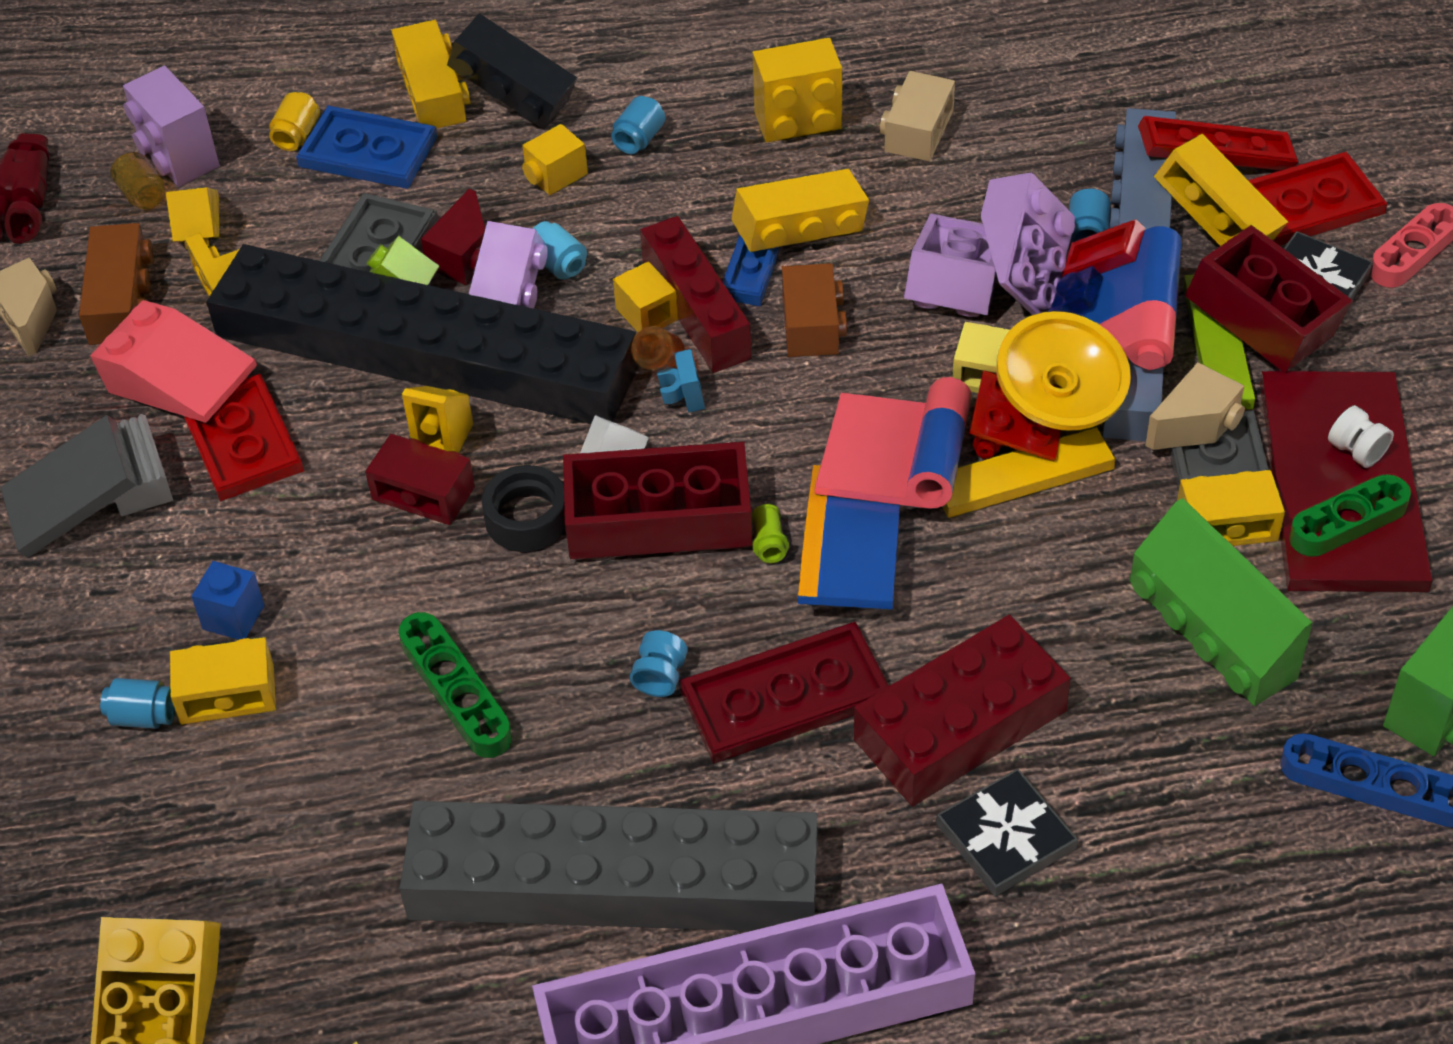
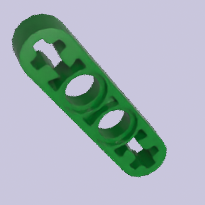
(459, 681)

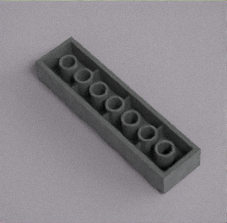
(609, 865)

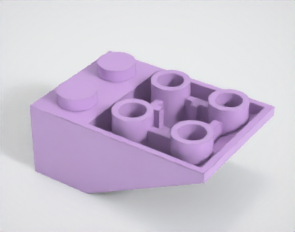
(1027, 238)

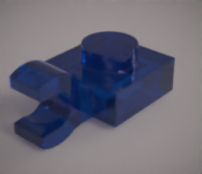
(1077, 291)

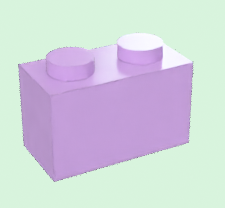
(509, 264)

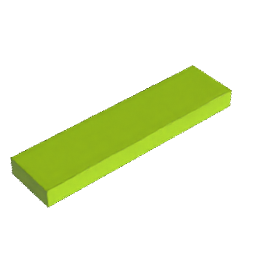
(1219, 348)

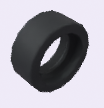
(519, 482)

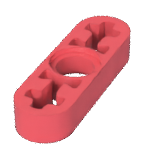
(1411, 259)

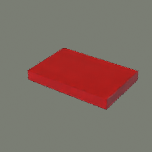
(1320, 196)
(245, 442)

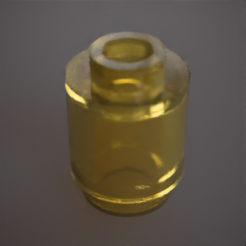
(137, 180)

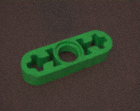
(1339, 531)

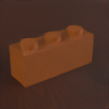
(113, 277)

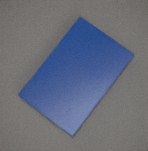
(367, 146)

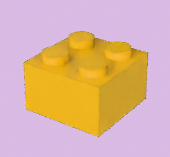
(797, 89)

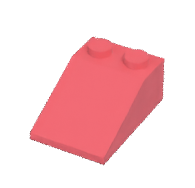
(170, 362)

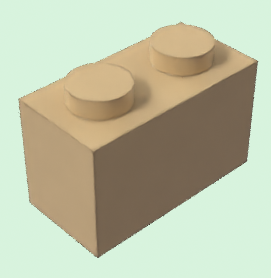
(918, 115)

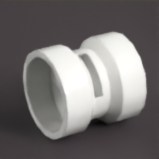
(1360, 436)

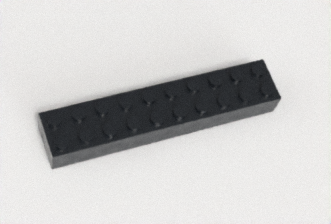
(424, 334)

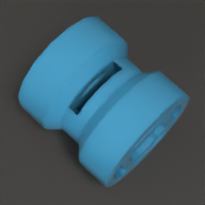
(657, 668)

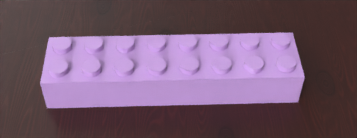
(775, 983)

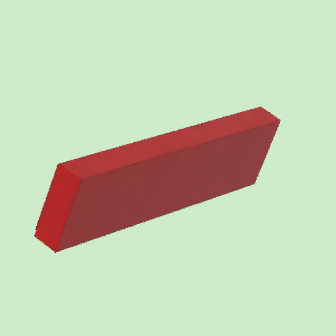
(1238, 144)

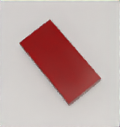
(1106, 249)

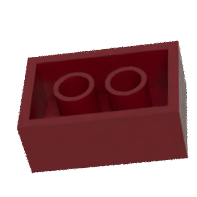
(1268, 298)

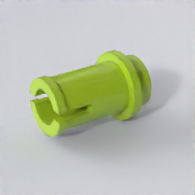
(770, 541)

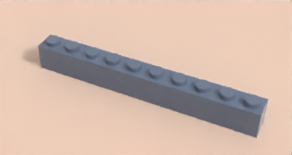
(1149, 203)

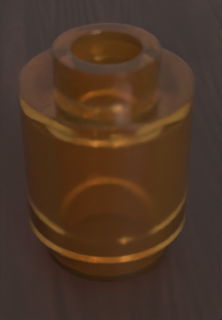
(648, 344)

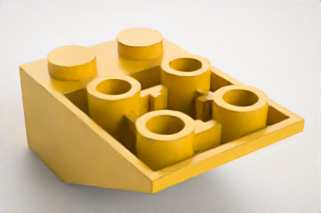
(154, 980)

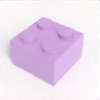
(170, 126)

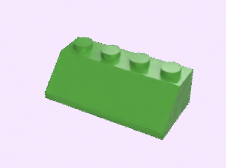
(1221, 604)

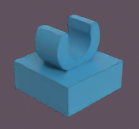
(683, 382)

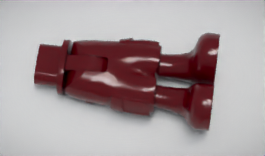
(23, 186)

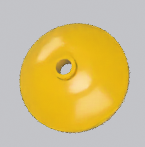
(1068, 353)

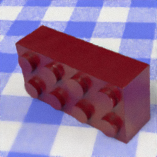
(657, 500)
(961, 709)

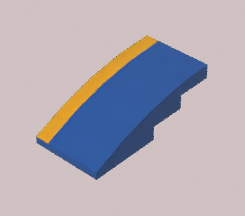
(848, 551)

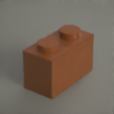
(811, 310)

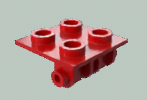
(1000, 423)

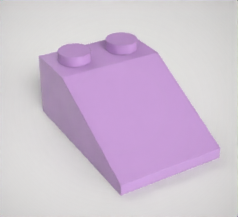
(952, 267)

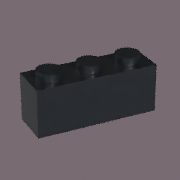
(511, 71)

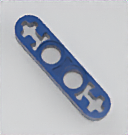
(1376, 787)

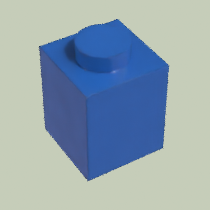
(228, 600)

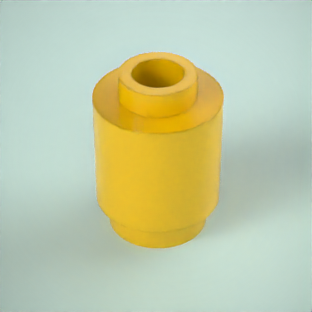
(293, 121)

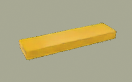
(1024, 473)

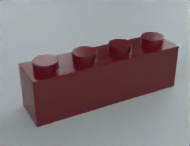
(703, 301)

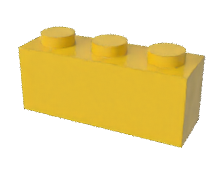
(430, 83)
(1216, 192)
(799, 209)

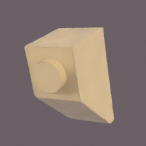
(27, 303)
(1196, 410)

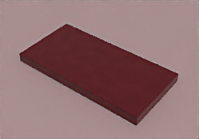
(1309, 470)

